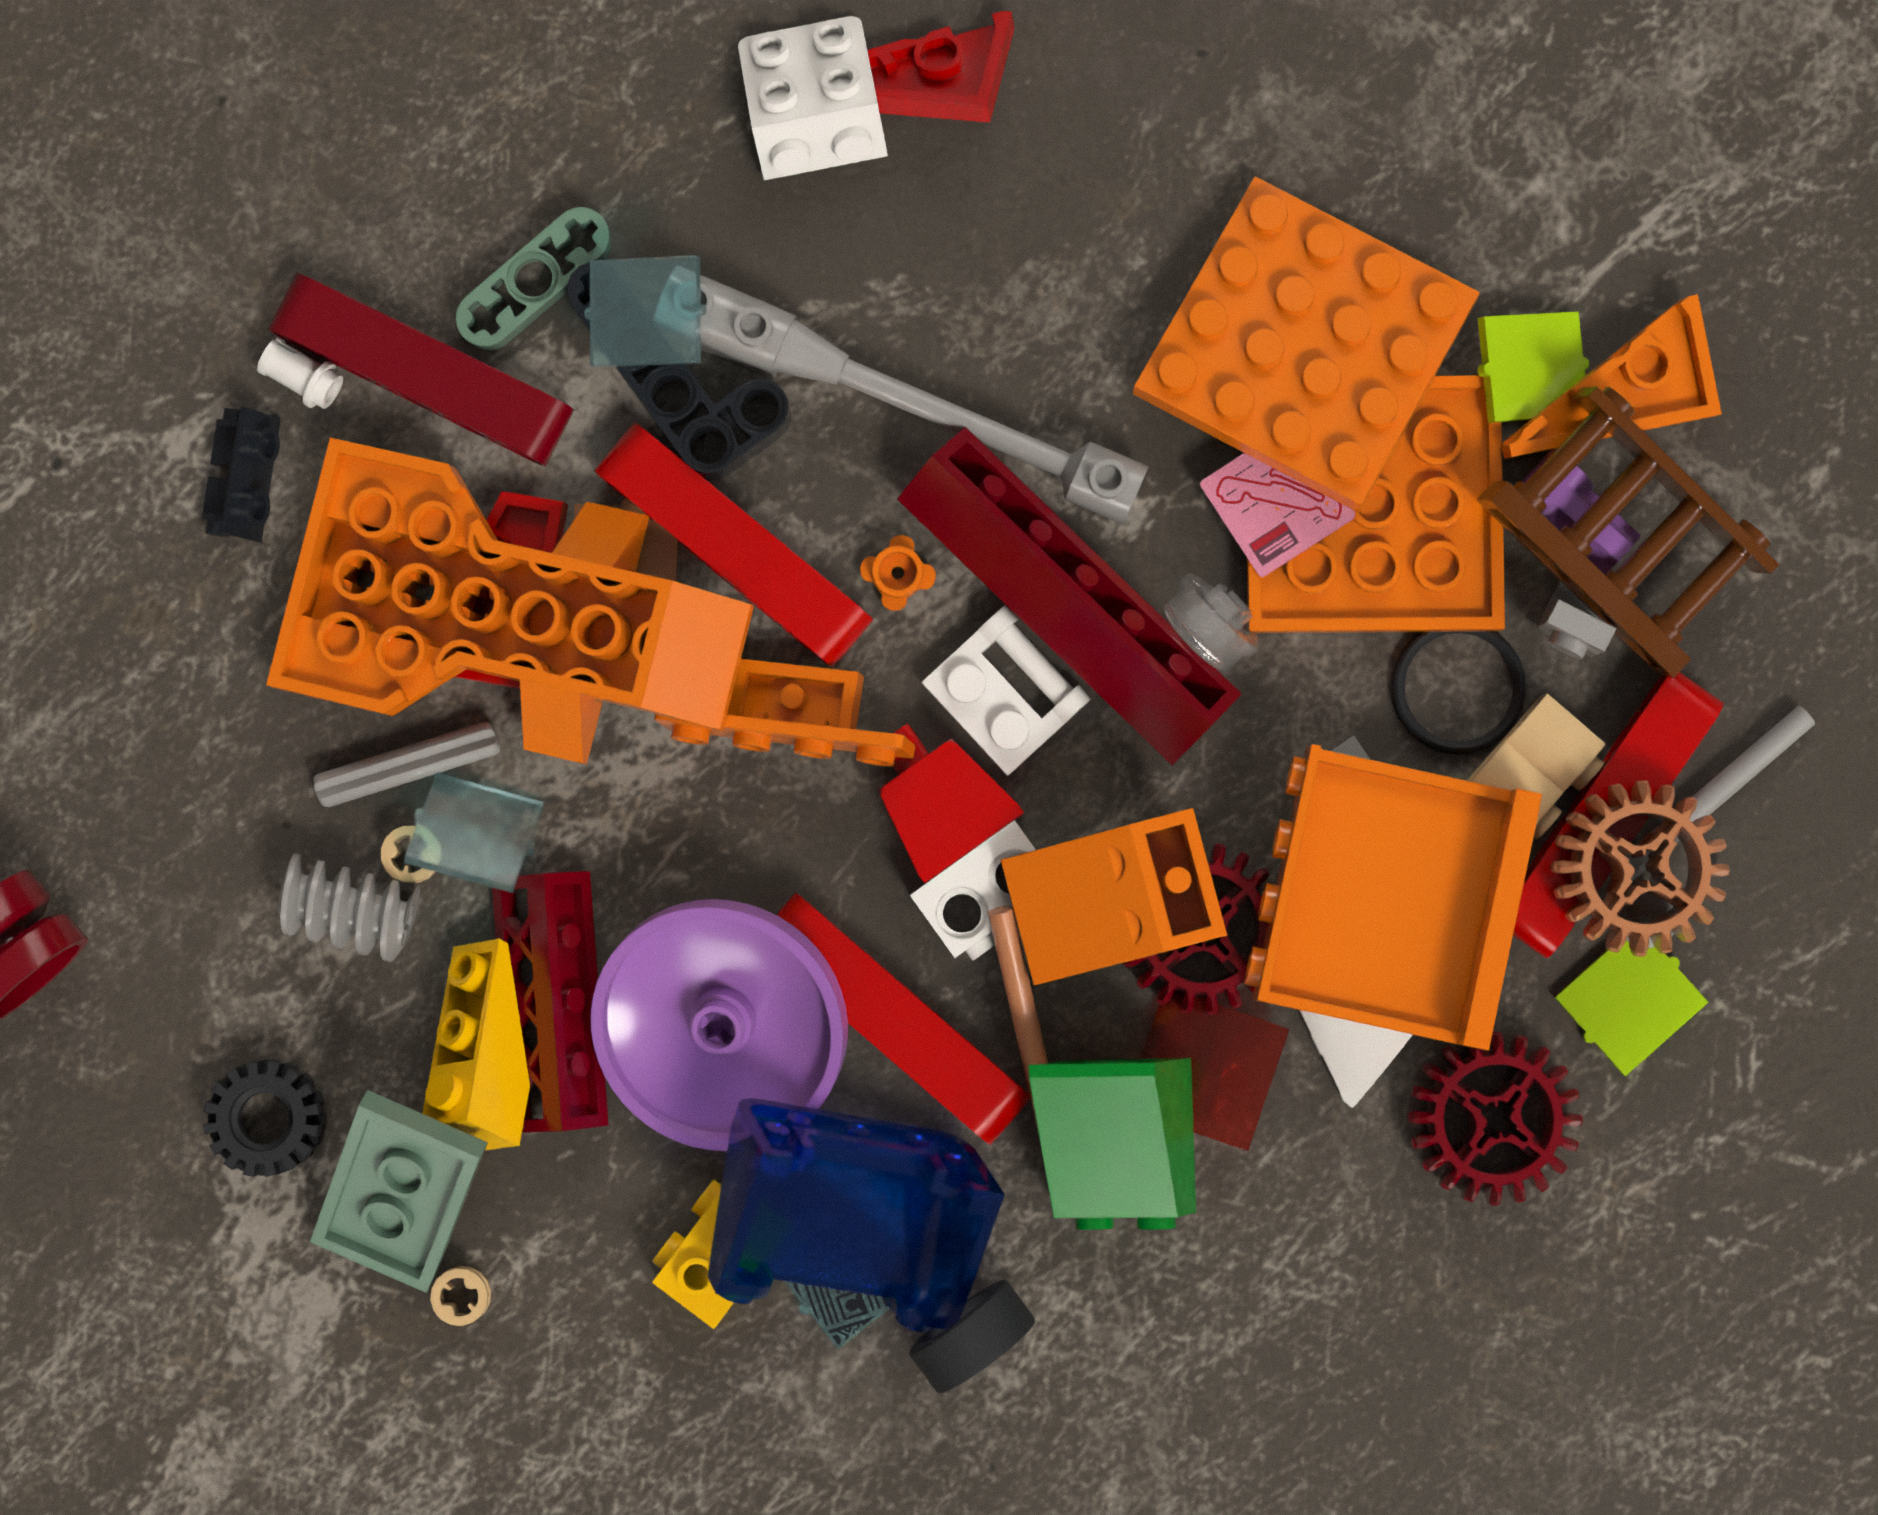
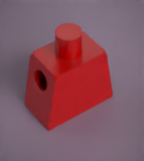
(943, 805)

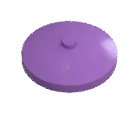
(716, 1011)

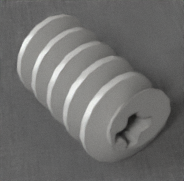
(346, 909)

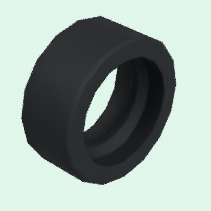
(987, 1329)

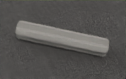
(406, 764)

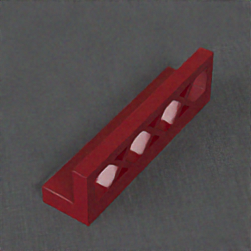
(559, 1000)

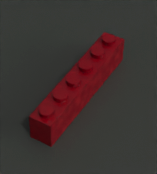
(1067, 595)

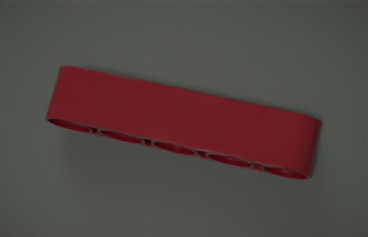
(421, 369)

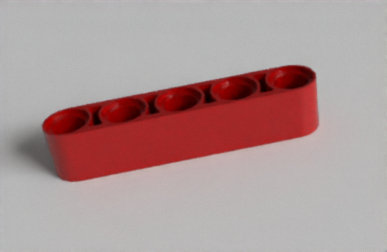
(733, 545)
(1648, 749)
(911, 1031)

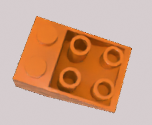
(1113, 897)

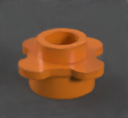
(902, 555)

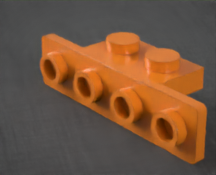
(797, 707)

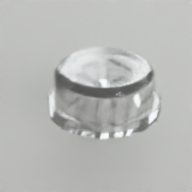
(1212, 622)

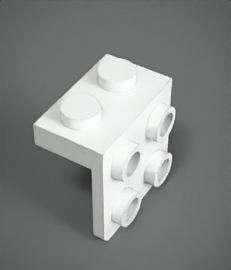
(811, 97)

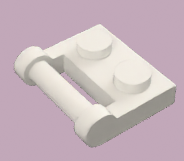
(990, 706)

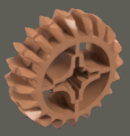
(1619, 893)

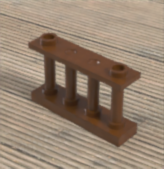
(1567, 549)

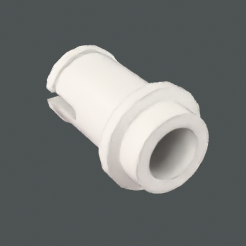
(300, 373)

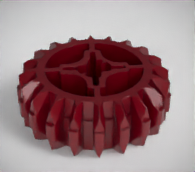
(1160, 966)
(1474, 1141)

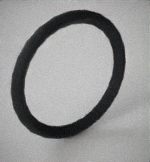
(1446, 745)

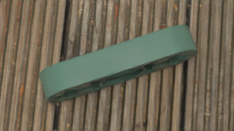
(485, 294)

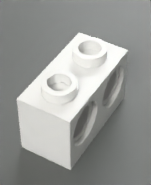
(973, 877)

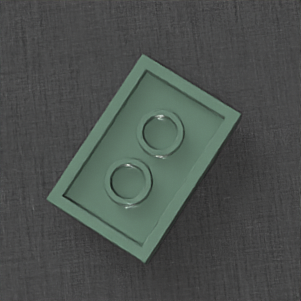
(397, 1191)

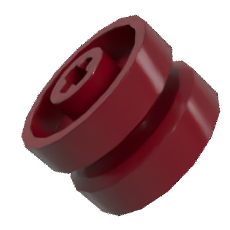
(29, 948)

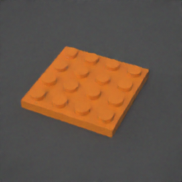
(1306, 344)
(1420, 545)

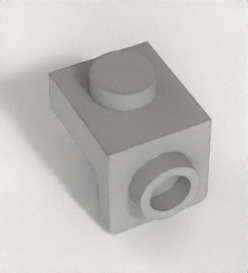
(1573, 626)

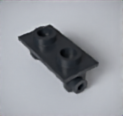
(249, 446)

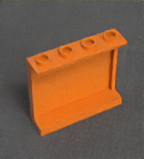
(1393, 897)

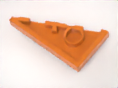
(1658, 371)

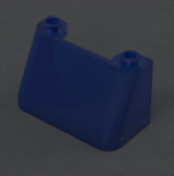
(851, 1210)

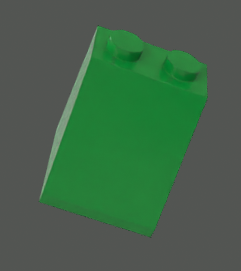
(1117, 1139)

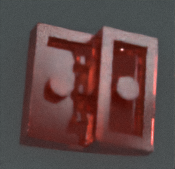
(1230, 1064)

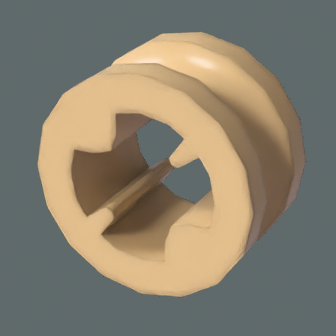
(391, 850)
(448, 1310)

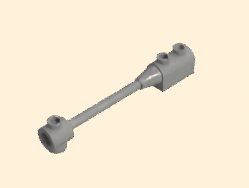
(775, 341)

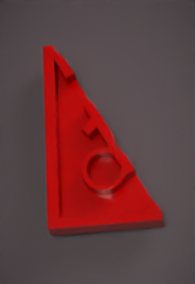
(943, 72)

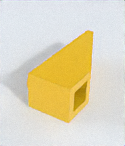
(479, 1050)

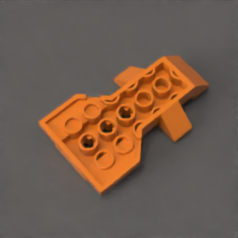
(560, 623)

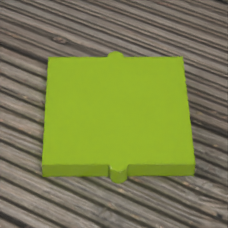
(1528, 362)
(1630, 1004)

